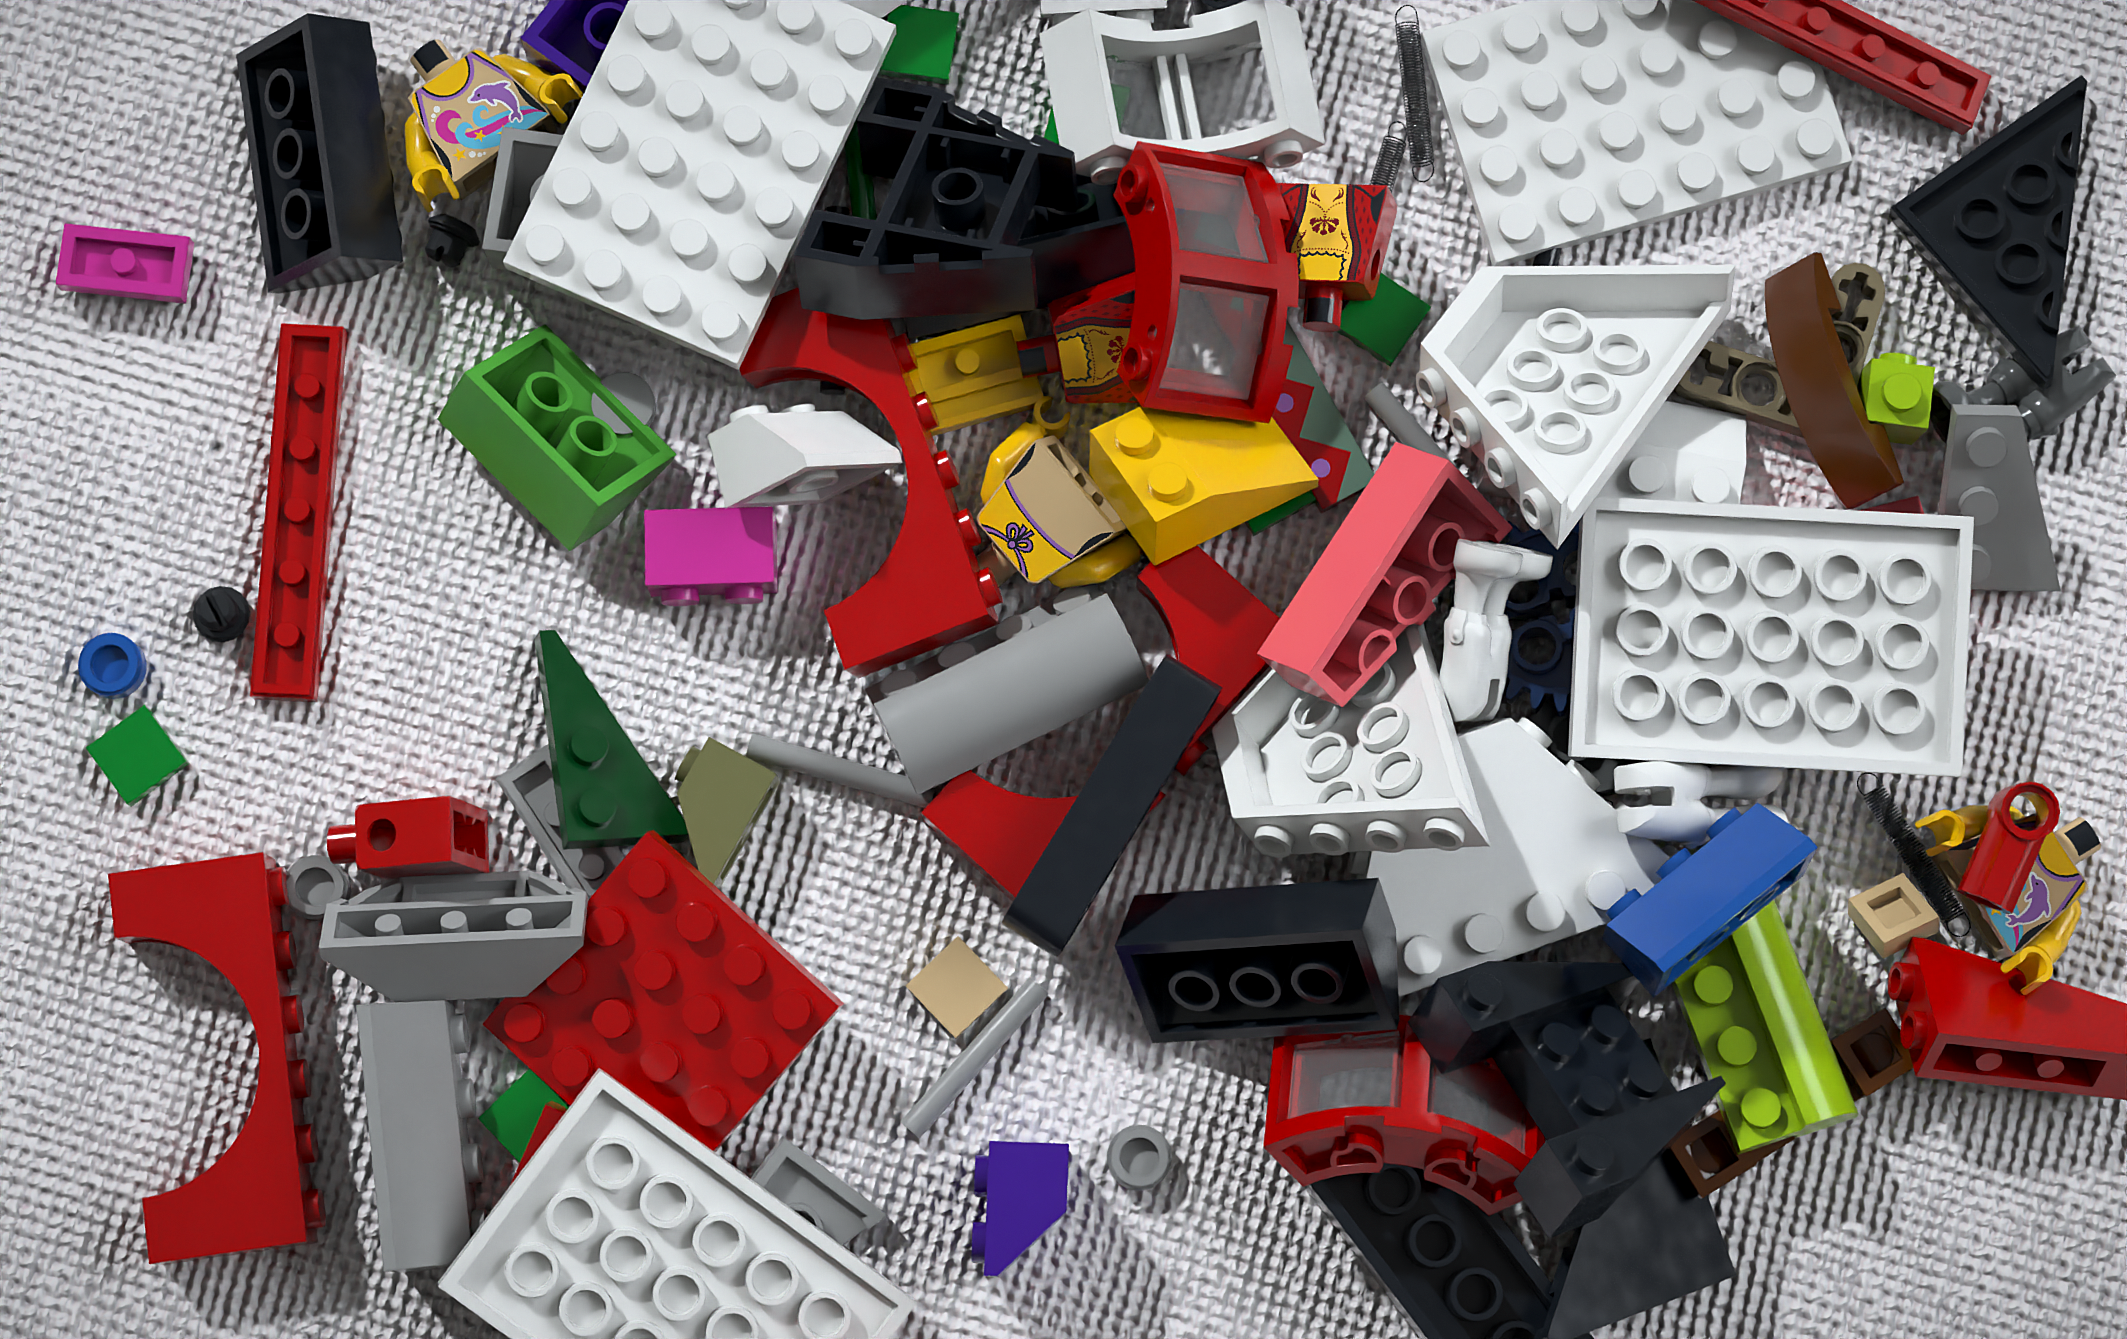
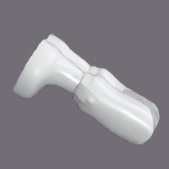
(1477, 629)
(1677, 793)

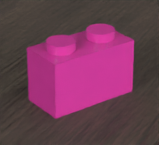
(711, 554)

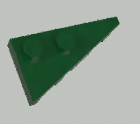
(598, 776)

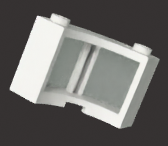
(1220, 87)

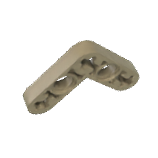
(1778, 412)

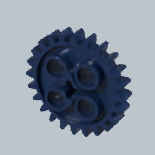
(1553, 677)

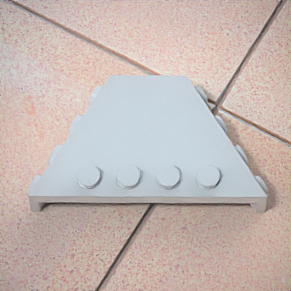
(1565, 371)
(1353, 775)
(1543, 878)

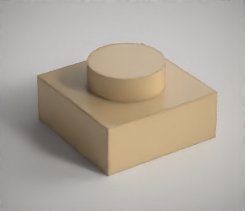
(1893, 915)

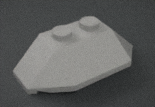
(455, 934)

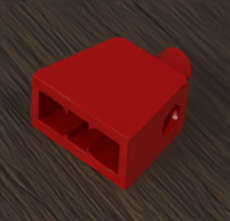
(414, 838)

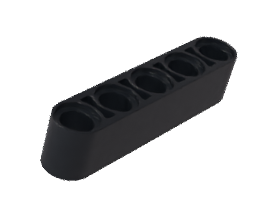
(1111, 806)

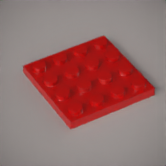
(669, 999)

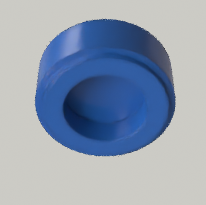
(112, 665)

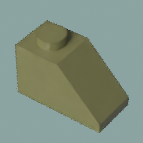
(721, 804)

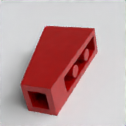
(1977, 1027)

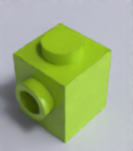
(1897, 395)

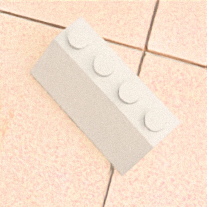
(1678, 457)

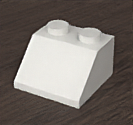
(795, 456)

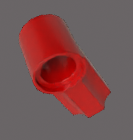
(2007, 852)

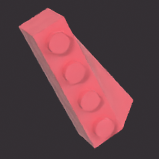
(1379, 574)

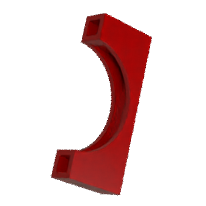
(931, 579)
(1212, 629)
(262, 1185)

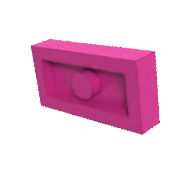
(125, 263)

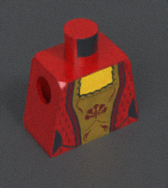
(1338, 243)
(1085, 342)

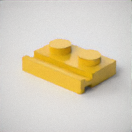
(974, 374)

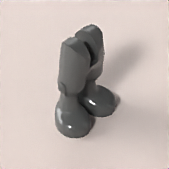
(2010, 384)

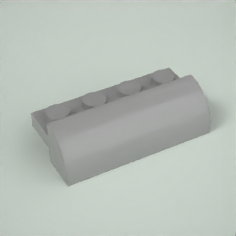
(1007, 686)

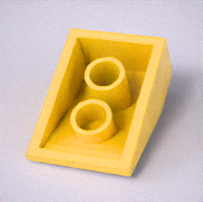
(1192, 475)

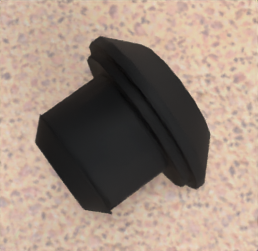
(450, 239)
(221, 614)

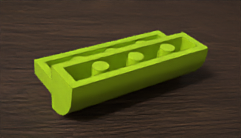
(1763, 1037)

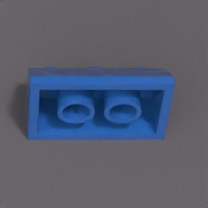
(1706, 895)

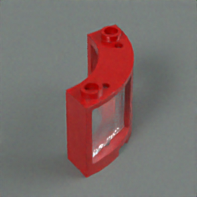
(1206, 283)
(1380, 1099)

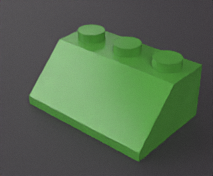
(536, 433)

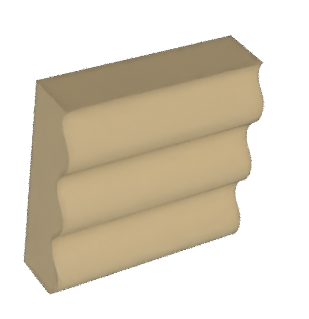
(956, 987)

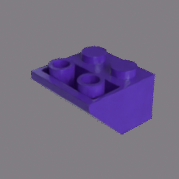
(1024, 1199)

